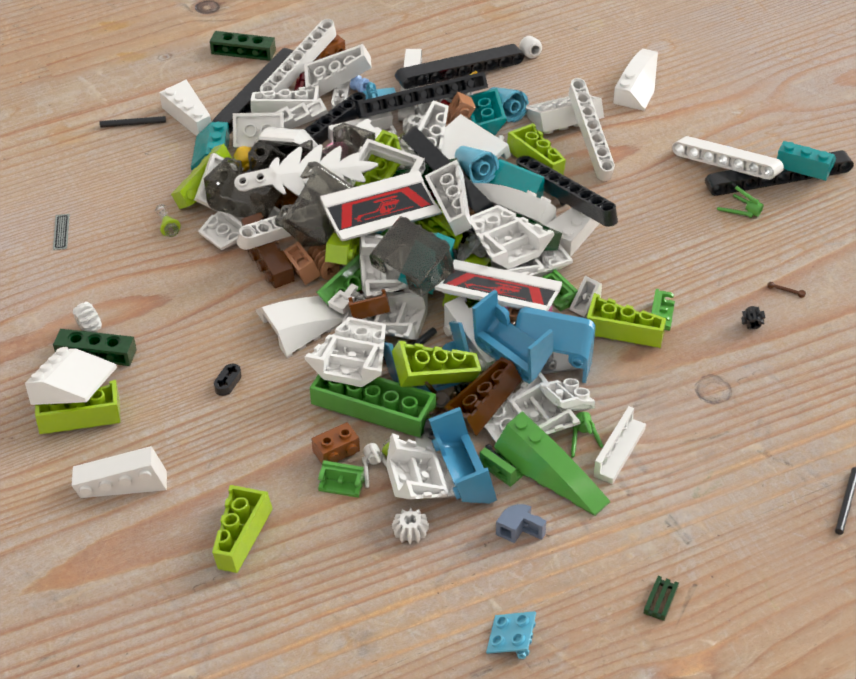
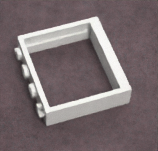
(389, 153)

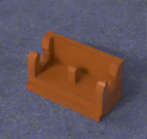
(369, 307)

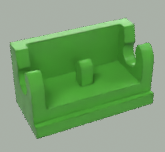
(566, 294)
(663, 307)
(341, 479)

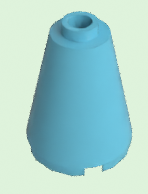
(513, 103)
(477, 164)

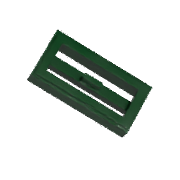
(666, 584)

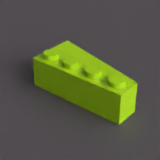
(99, 410)
(240, 526)

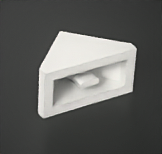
(584, 296)

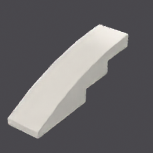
(303, 113)

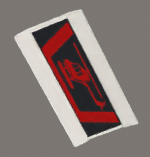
(379, 205)
(512, 288)

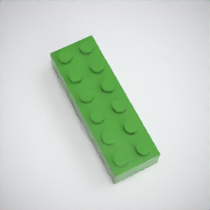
(377, 402)

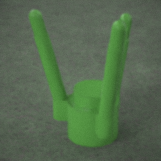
(753, 206)
(585, 426)

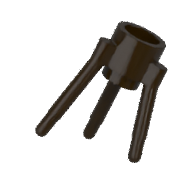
(441, 398)

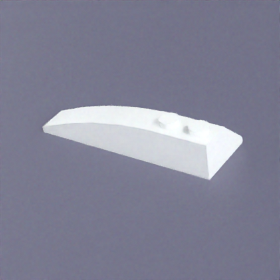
(637, 81)
(520, 202)

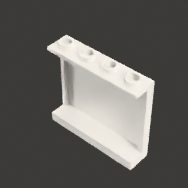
(467, 133)

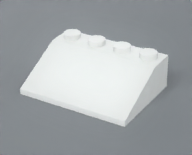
(558, 114)
(68, 377)

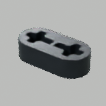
(230, 381)

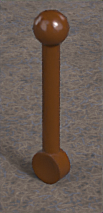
(801, 293)

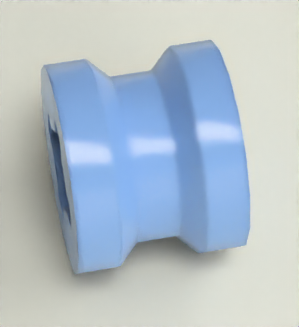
(359, 83)

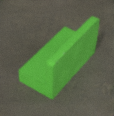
(499, 467)

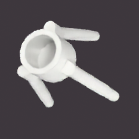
(373, 456)

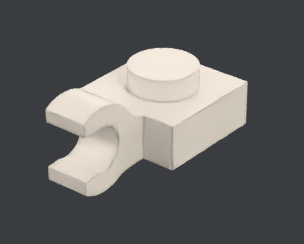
(340, 300)

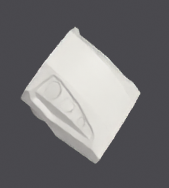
(568, 395)

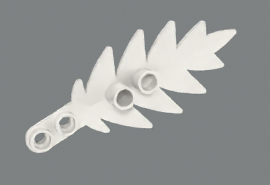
(291, 168)

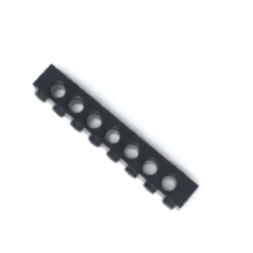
(421, 95)

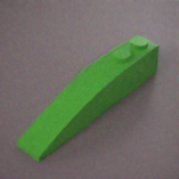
(343, 279)
(547, 463)

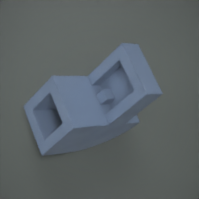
(517, 520)

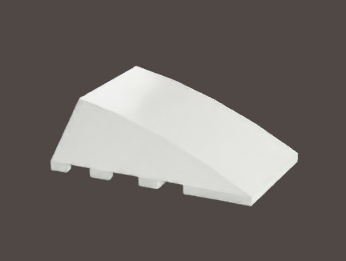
(284, 136)
(224, 228)
(509, 238)
(541, 265)
(372, 279)
(406, 314)
(300, 321)
(351, 353)
(536, 406)
(417, 471)

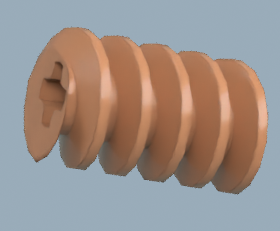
(326, 269)

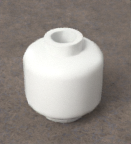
(530, 46)

